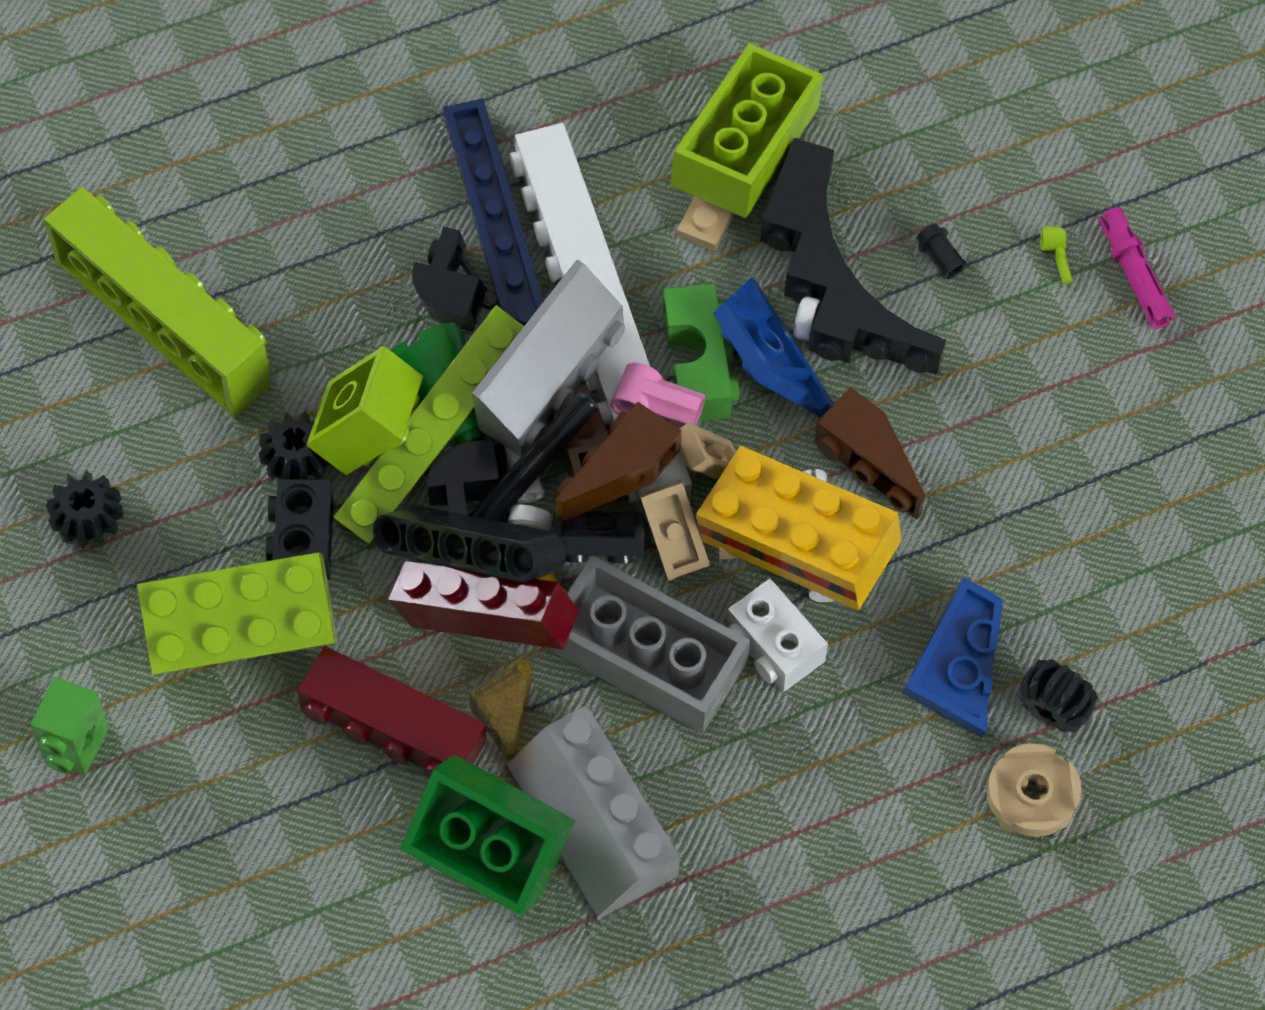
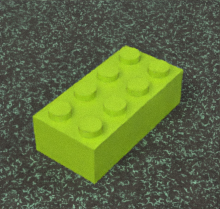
(746, 130)
(237, 613)

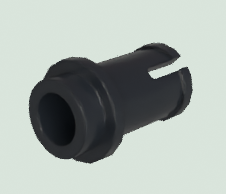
(943, 254)

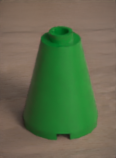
(431, 358)

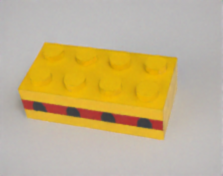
(799, 527)

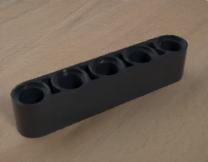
(469, 543)

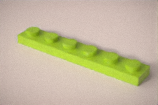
(429, 427)

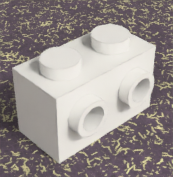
(779, 636)

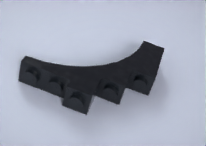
(848, 313)

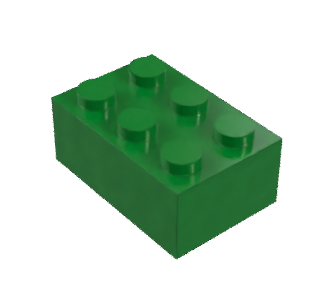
(487, 834)

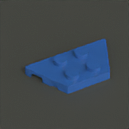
(769, 350)

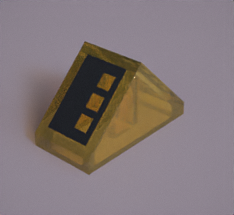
(503, 705)

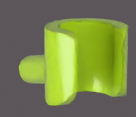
(1054, 239)

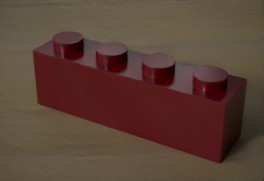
(484, 605)
(387, 713)

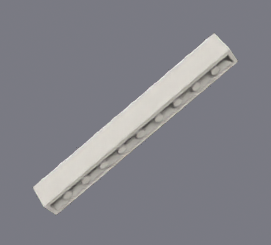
(573, 232)

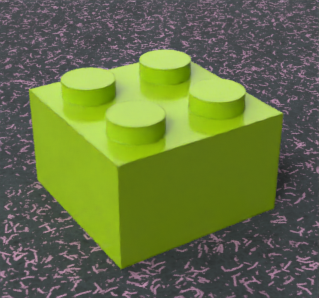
(365, 411)

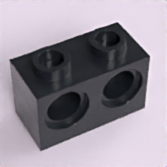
(306, 529)

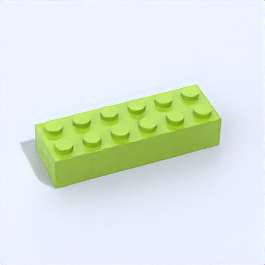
(159, 301)

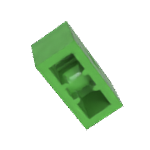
(69, 726)

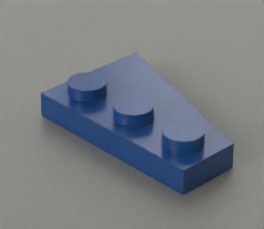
(959, 658)

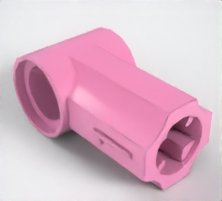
(668, 400)

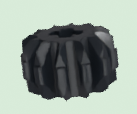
(287, 437)
(85, 509)
(1057, 695)

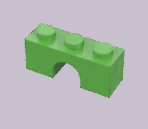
(692, 324)

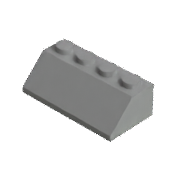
(548, 360)
(616, 840)

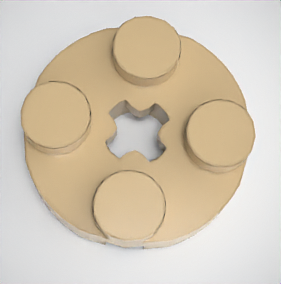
(1030, 816)

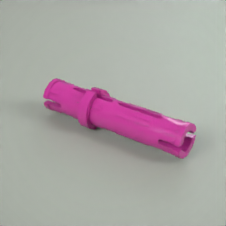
(1130, 255)

